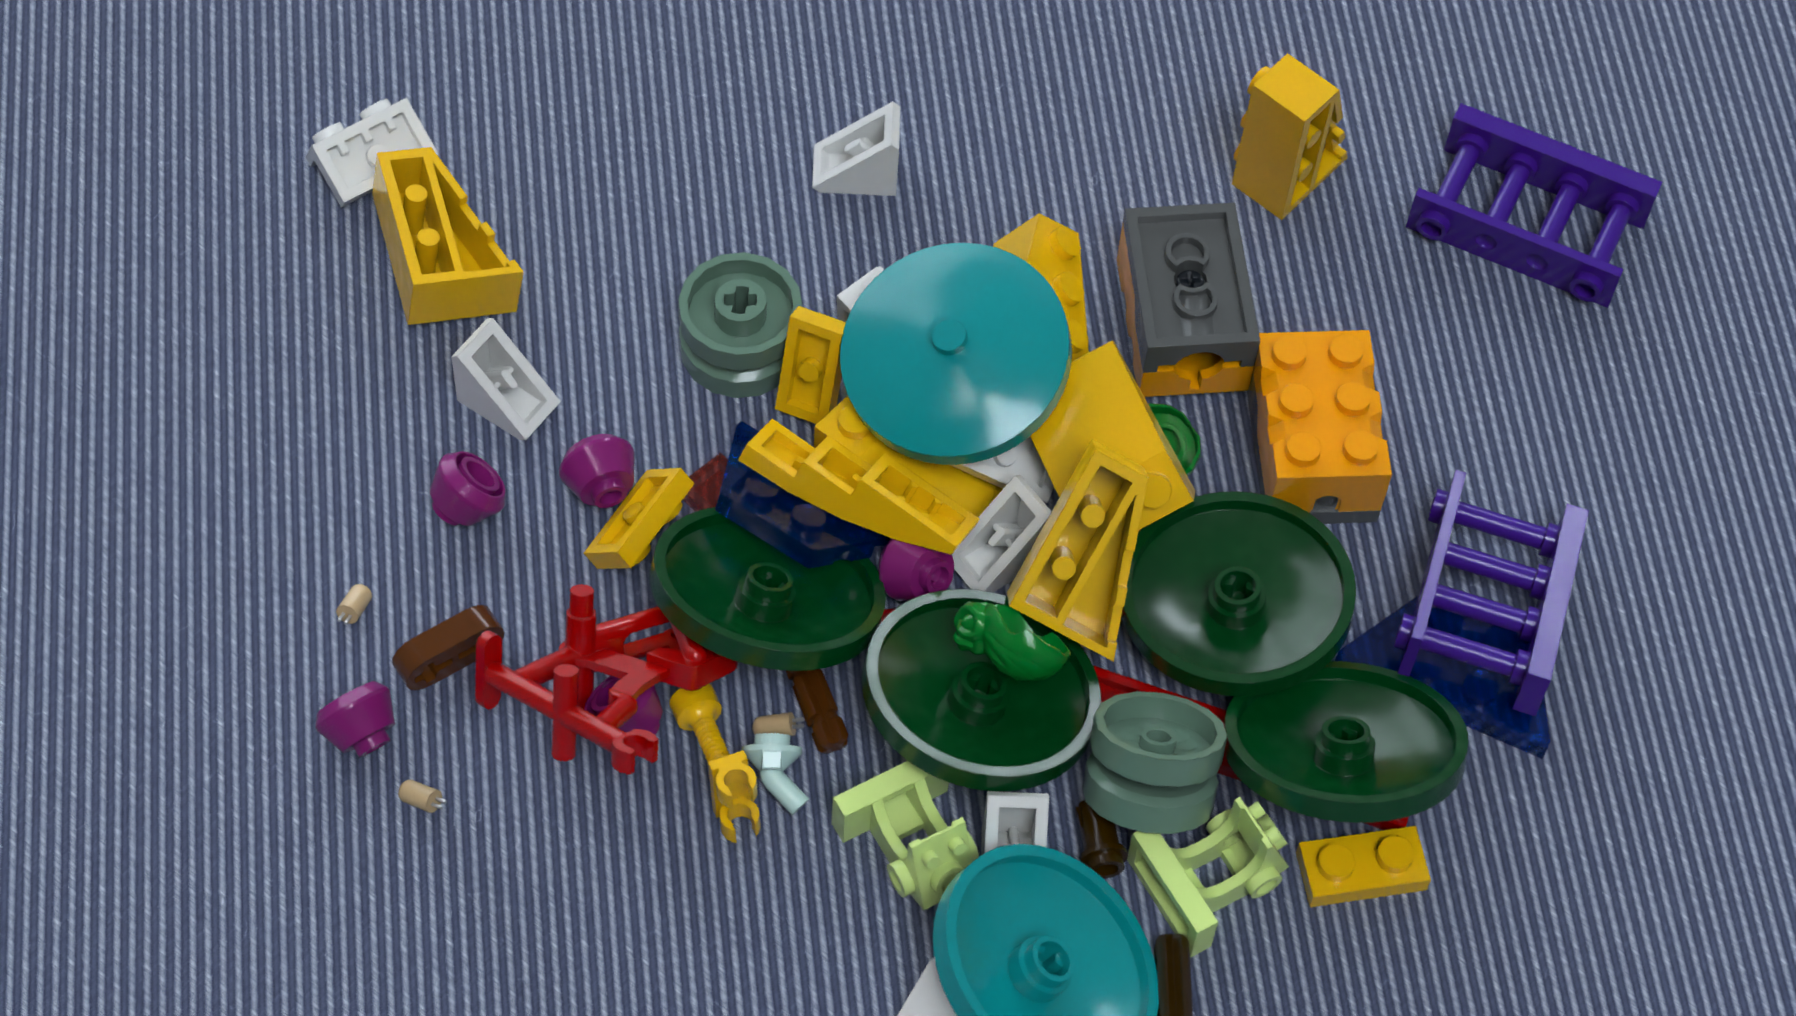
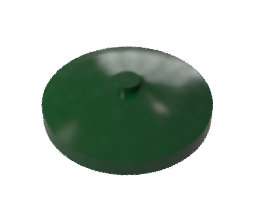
(1239, 594)
(757, 601)
(964, 715)
(1349, 745)

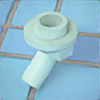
(772, 756)

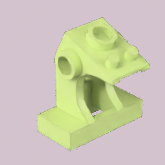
(896, 807)
(1242, 842)

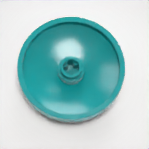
(956, 353)
(1040, 939)

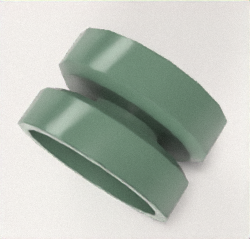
(736, 323)
(1154, 762)

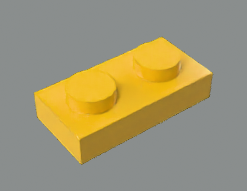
(810, 365)
(639, 518)
(1363, 866)

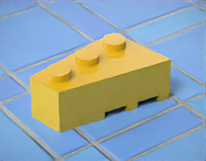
(1288, 136)
(436, 243)
(1057, 257)
(1085, 552)

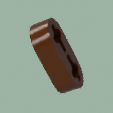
(444, 647)

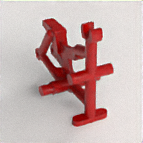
(591, 649)

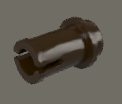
(1100, 843)

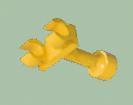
(730, 777)

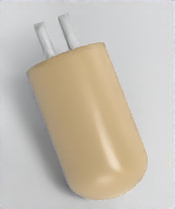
(354, 604)
(777, 723)
(421, 796)

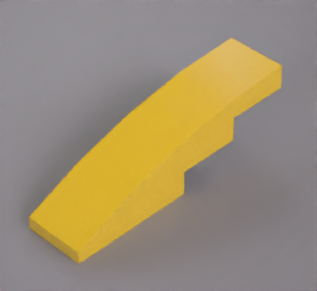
(876, 497)

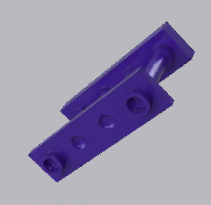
(1548, 165)
(1548, 583)

